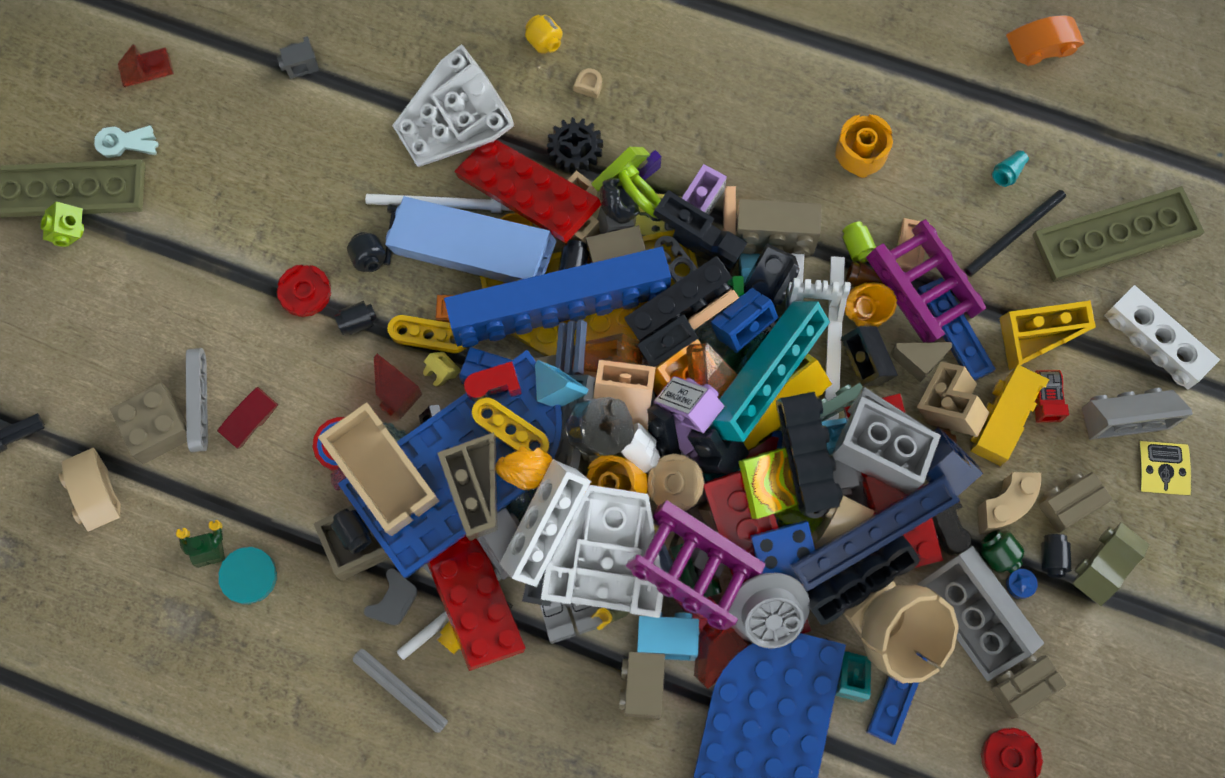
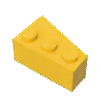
(1041, 329)
(1008, 414)

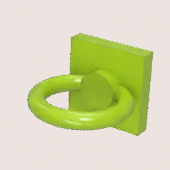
(625, 169)

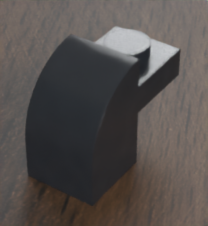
(715, 454)

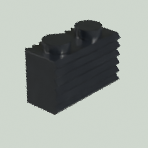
(869, 356)

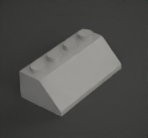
(987, 617)

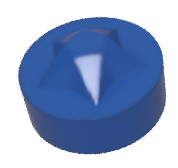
(1021, 583)

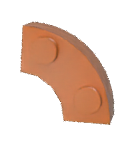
(1045, 39)

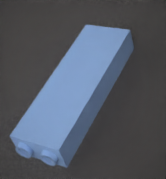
(469, 241)

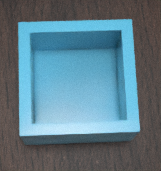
(669, 636)

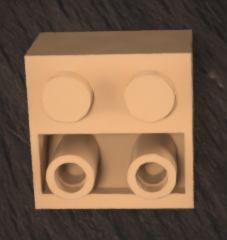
(628, 383)

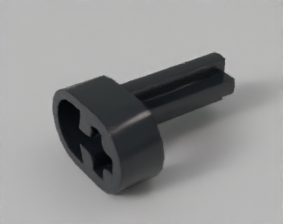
(20, 430)

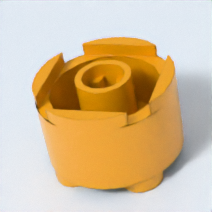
(864, 144)
(617, 473)

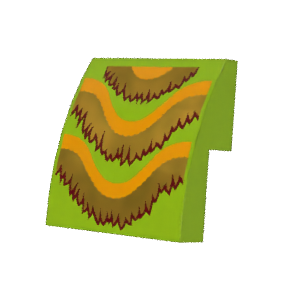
(768, 483)

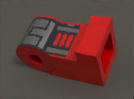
(492, 381)
(1051, 400)

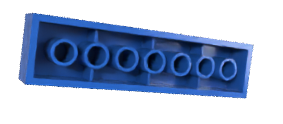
(557, 297)

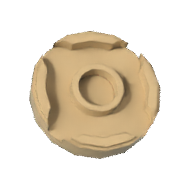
(676, 480)

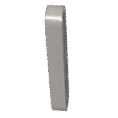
(196, 400)

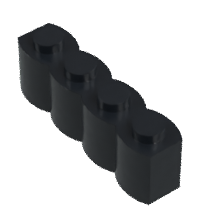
(807, 452)
(859, 580)

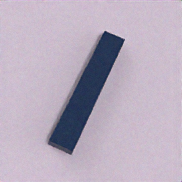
(875, 532)

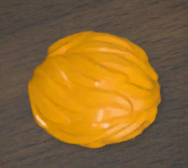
(870, 304)
(524, 467)

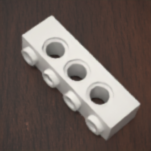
(1175, 338)
(544, 523)

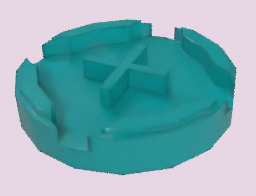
(247, 575)

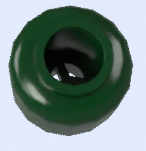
(1002, 551)

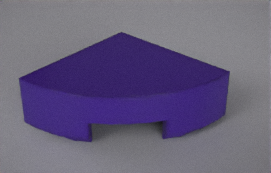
(652, 166)

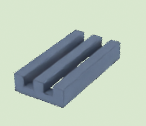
(567, 349)

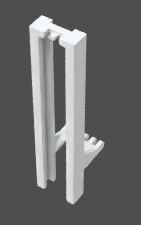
(837, 294)

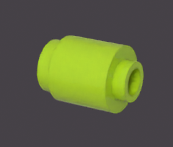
(858, 241)

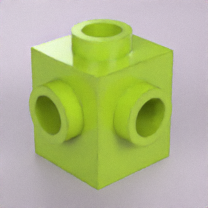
(62, 224)

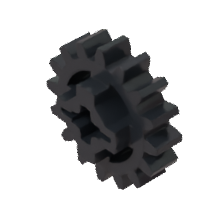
(571, 134)

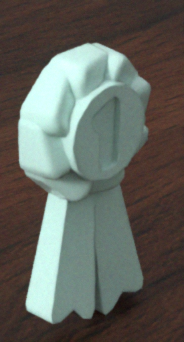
(113, 141)

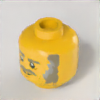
(543, 34)

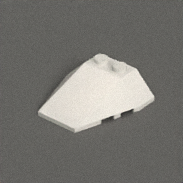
(595, 550)

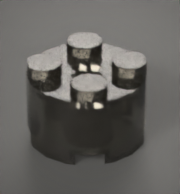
(614, 424)

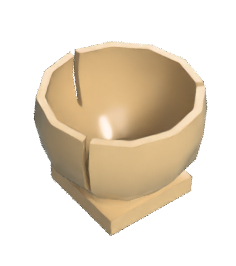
(905, 622)

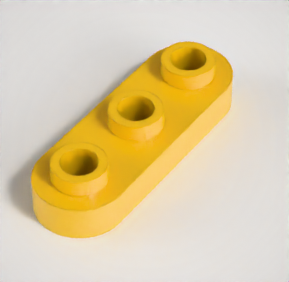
(418, 328)
(501, 419)

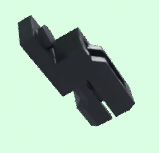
(697, 233)

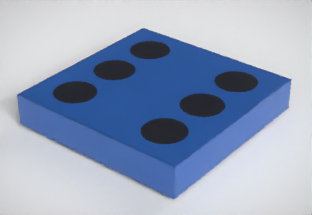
(783, 547)

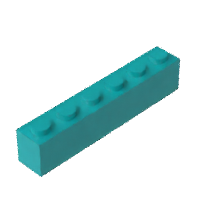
(769, 369)

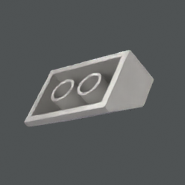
(1134, 413)
(886, 446)

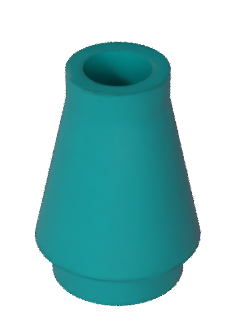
(1008, 170)

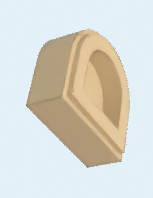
(588, 83)

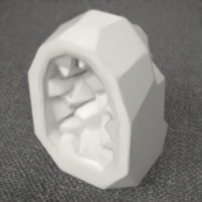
(642, 449)

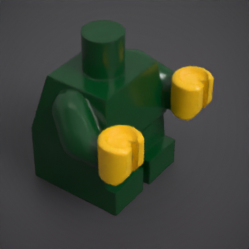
(204, 548)

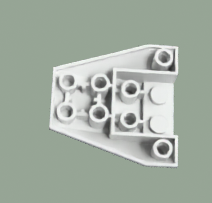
(452, 111)

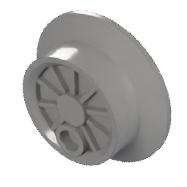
(770, 610)

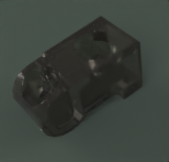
(949, 531)

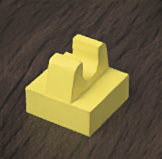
(441, 366)

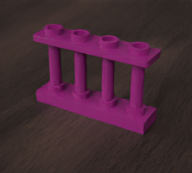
(908, 300)
(719, 551)

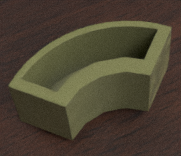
(1110, 563)

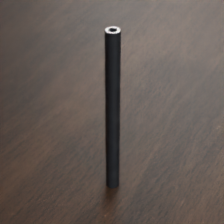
(1014, 233)

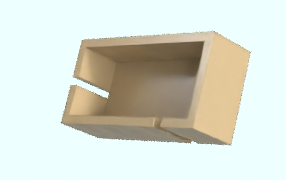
(378, 469)

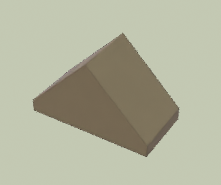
(920, 358)

